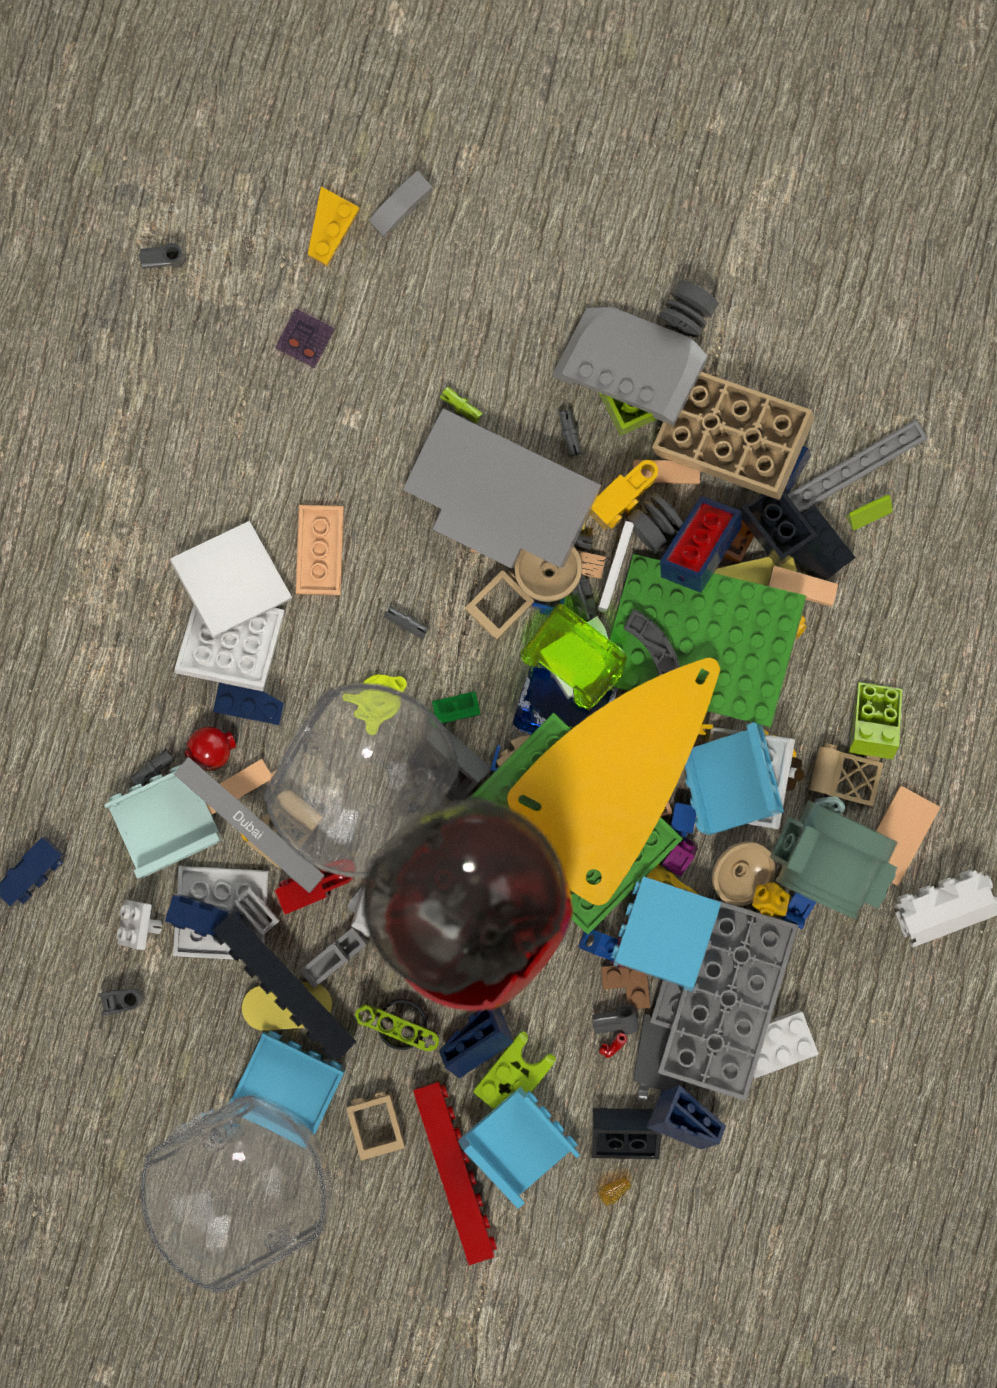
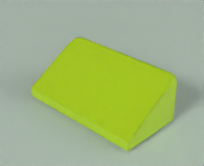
(870, 512)

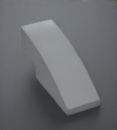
(401, 203)
(334, 956)

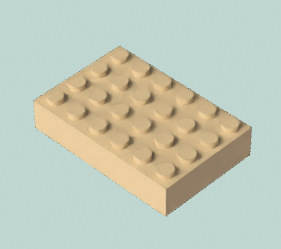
(737, 435)

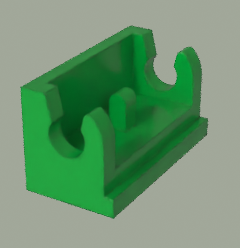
(456, 707)

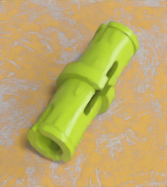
(461, 405)

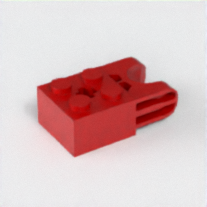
(294, 896)

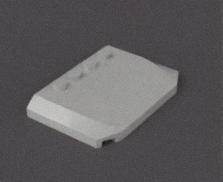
(632, 362)

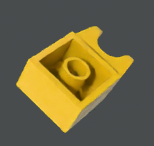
(622, 495)

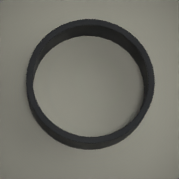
(421, 1011)

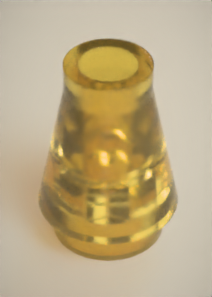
(613, 1191)

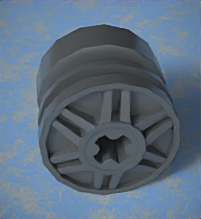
(690, 306)
(658, 520)

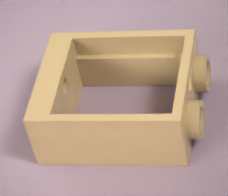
(471, 608)
(380, 1148)

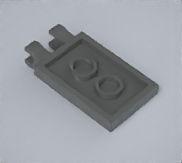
(649, 1058)

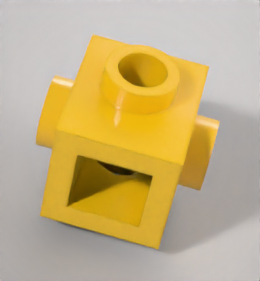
(771, 900)

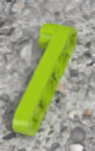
(395, 1031)

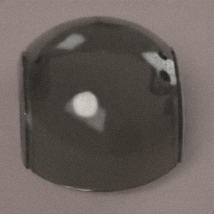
(467, 902)

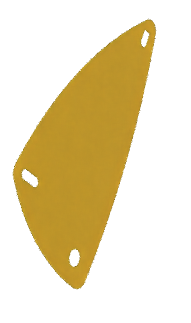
(615, 775)

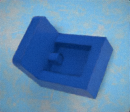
(798, 910)

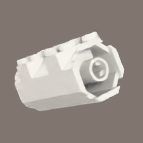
(946, 908)

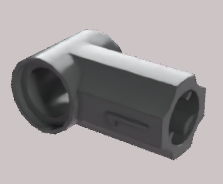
(160, 256)
(622, 1019)

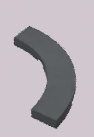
(654, 640)

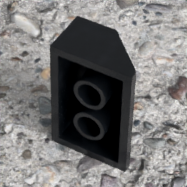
(777, 526)
(826, 552)
(624, 1134)

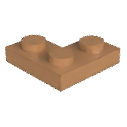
(633, 981)

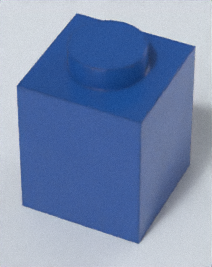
(683, 819)

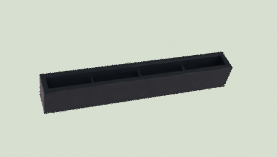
(282, 983)

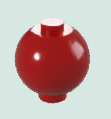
(210, 748)

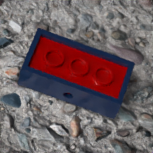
(701, 544)

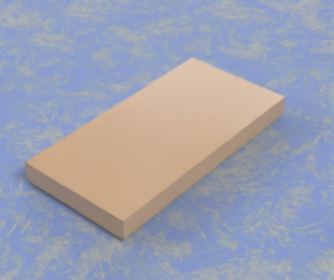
(319, 550)
(907, 823)

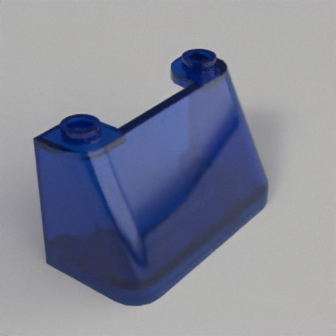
(544, 696)

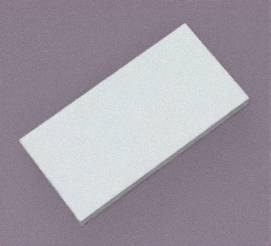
(615, 567)

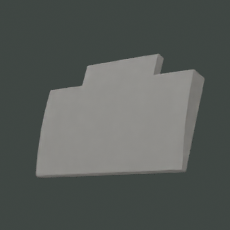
(499, 493)
(727, 1014)

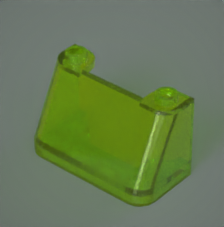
(576, 655)

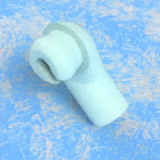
(832, 803)

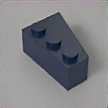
(248, 704)
(30, 872)
(194, 914)
(476, 1042)
(685, 1119)

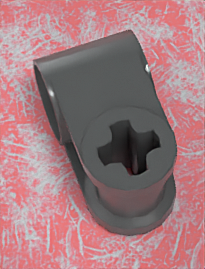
(116, 1001)

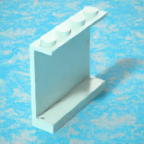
(162, 823)

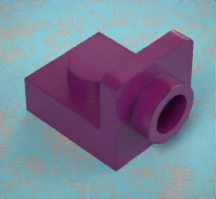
(680, 856)

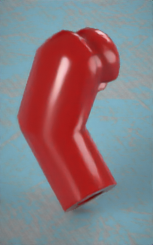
(615, 1046)

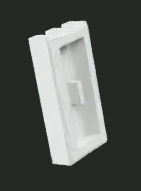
(268, 925)

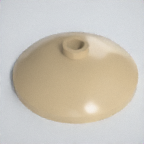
(531, 576)
(754, 869)

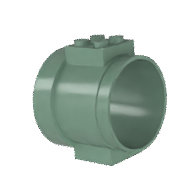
(834, 860)

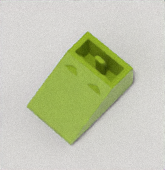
(876, 721)

